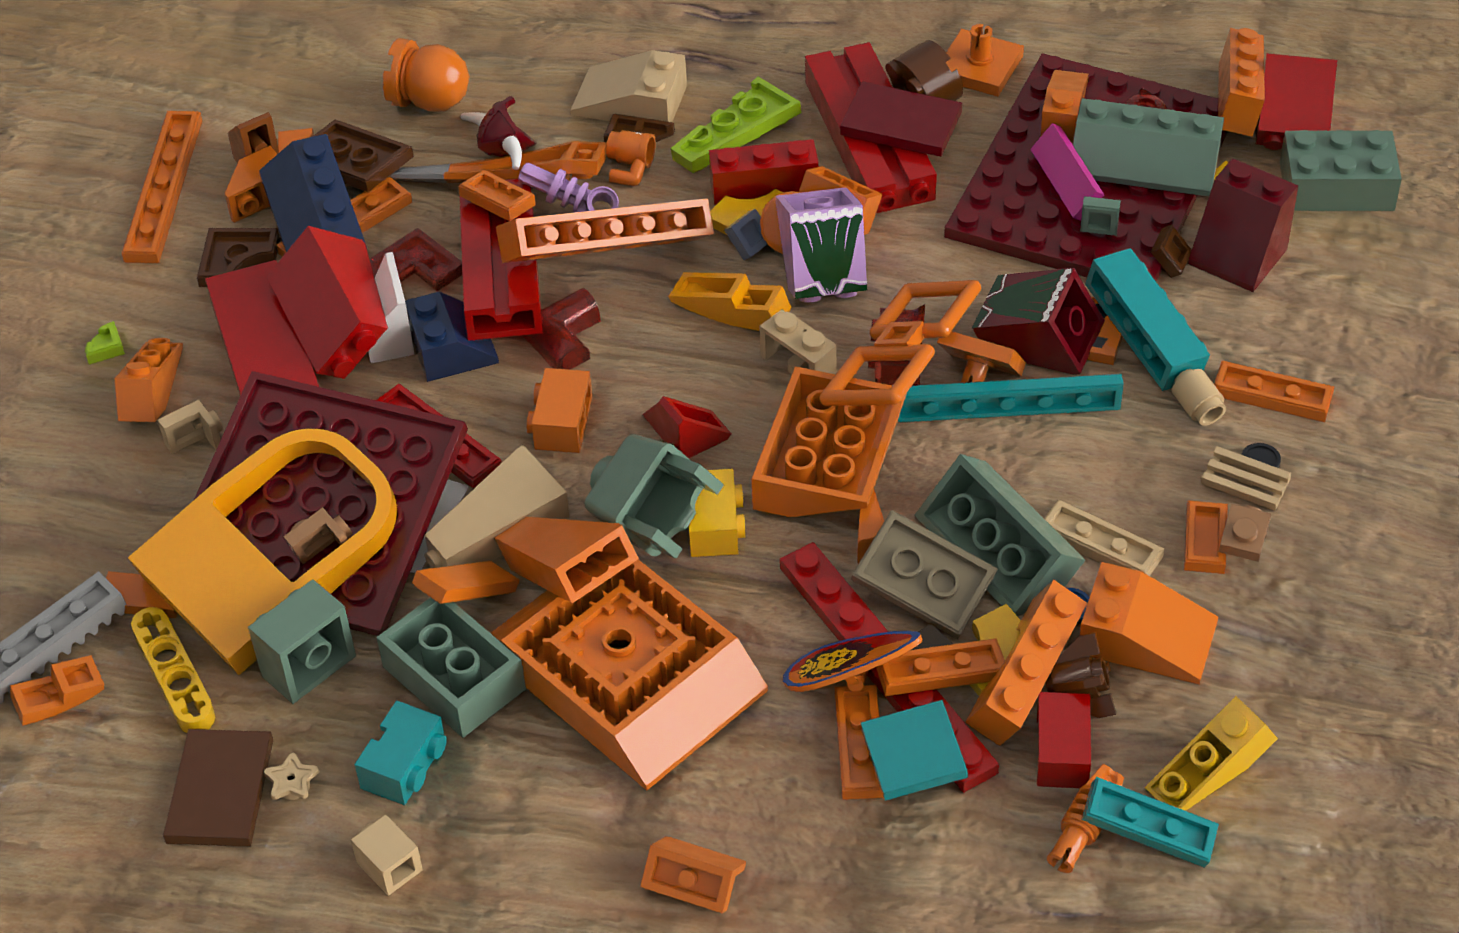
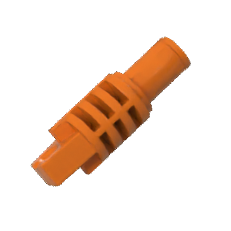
(1075, 831)

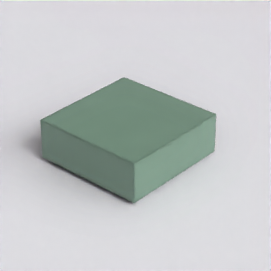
(1100, 215)

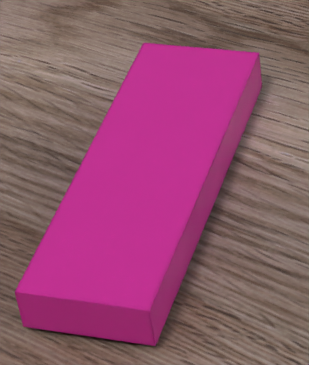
(1065, 169)

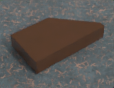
(659, 128)

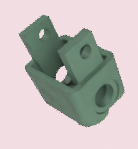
(648, 492)

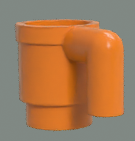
(631, 149)

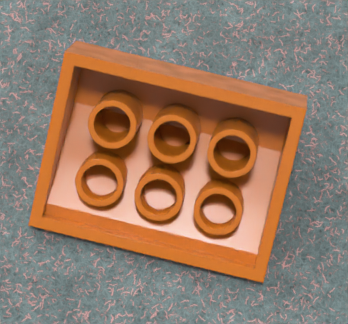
(821, 454)

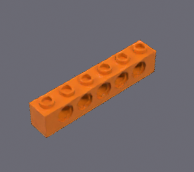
(604, 230)

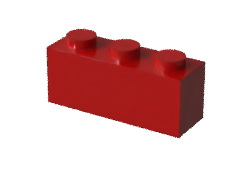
(760, 169)

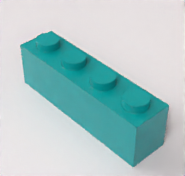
(1145, 317)

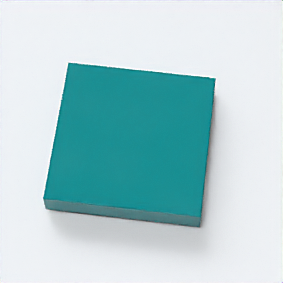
(914, 750)

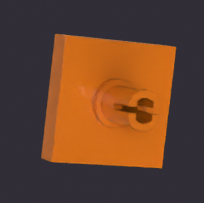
(983, 60)
(981, 356)

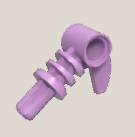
(568, 191)

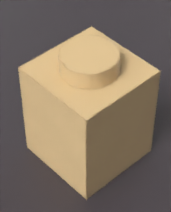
(386, 854)

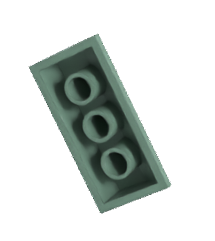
(1148, 146)
(996, 524)

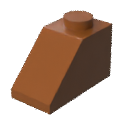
(252, 136)

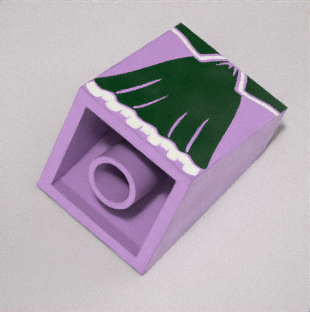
(822, 243)

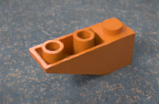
(147, 381)

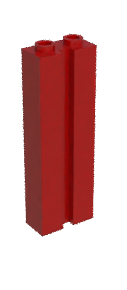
(896, 173)
(496, 295)
(256, 327)

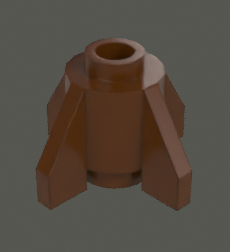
(1082, 674)

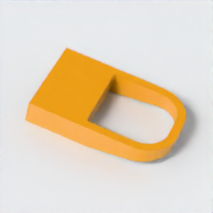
(221, 577)

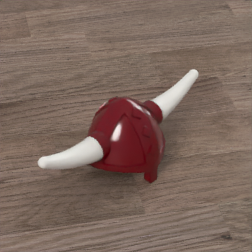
(498, 132)

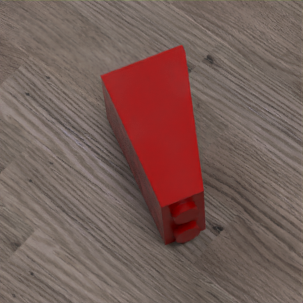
(330, 299)

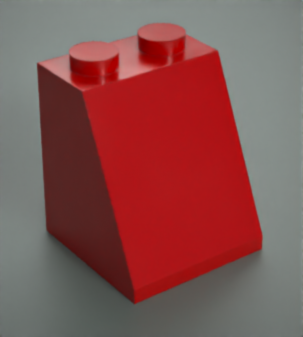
(1296, 97)

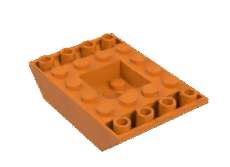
(639, 702)

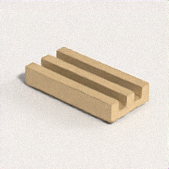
(1247, 472)

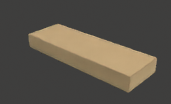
(1103, 540)

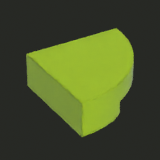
(104, 344)

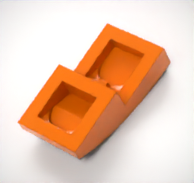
(66, 688)

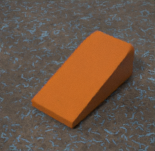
(869, 525)

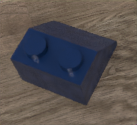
(442, 338)

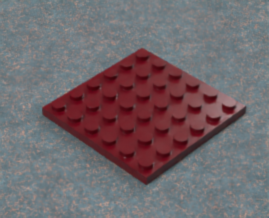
(405, 444)

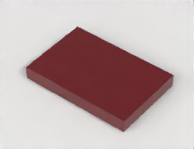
(901, 119)

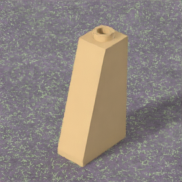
(507, 495)

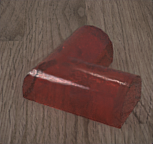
(560, 325)

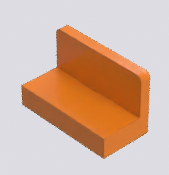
(691, 873)

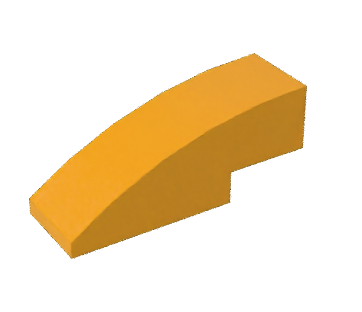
(729, 298)

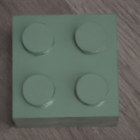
(302, 641)

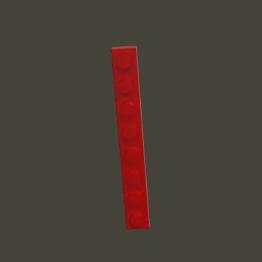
(850, 618)

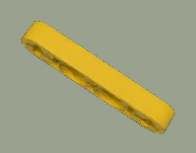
(171, 670)

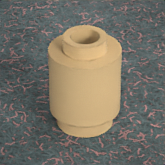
(1199, 396)

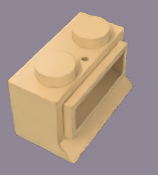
(808, 345)

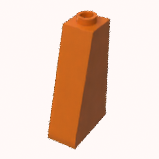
(566, 554)

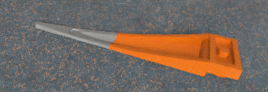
(575, 157)

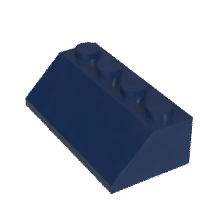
(308, 191)

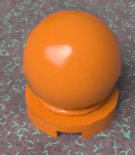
(428, 76)

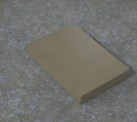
(924, 574)

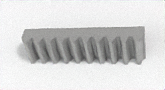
(57, 630)

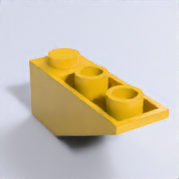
(1213, 757)

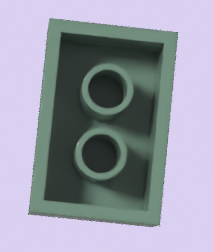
(1342, 170)
(451, 664)

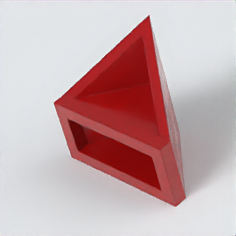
(686, 426)

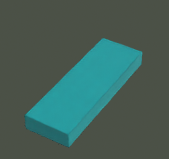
(1150, 822)

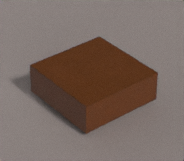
(1171, 251)

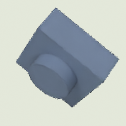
(746, 234)

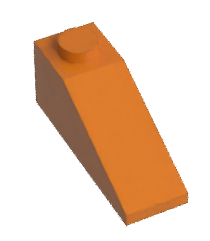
(1064, 101)

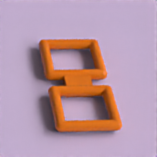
(900, 342)

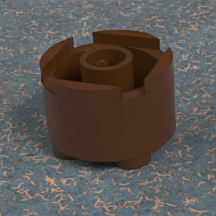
(925, 72)

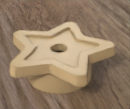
(293, 788)

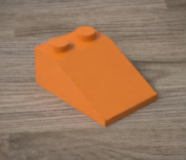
(1148, 624)

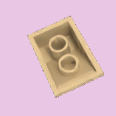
(636, 86)

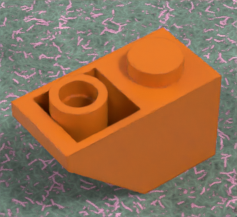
(245, 190)

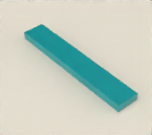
(1012, 398)

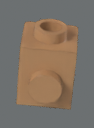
(1245, 532)
(315, 534)

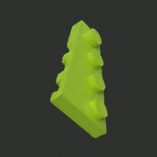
(743, 121)

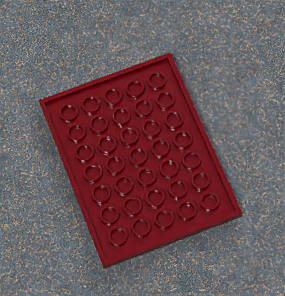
(1017, 209)

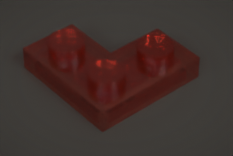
(421, 256)

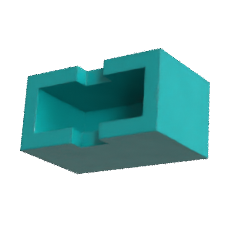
(404, 753)

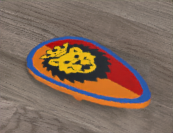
(848, 660)

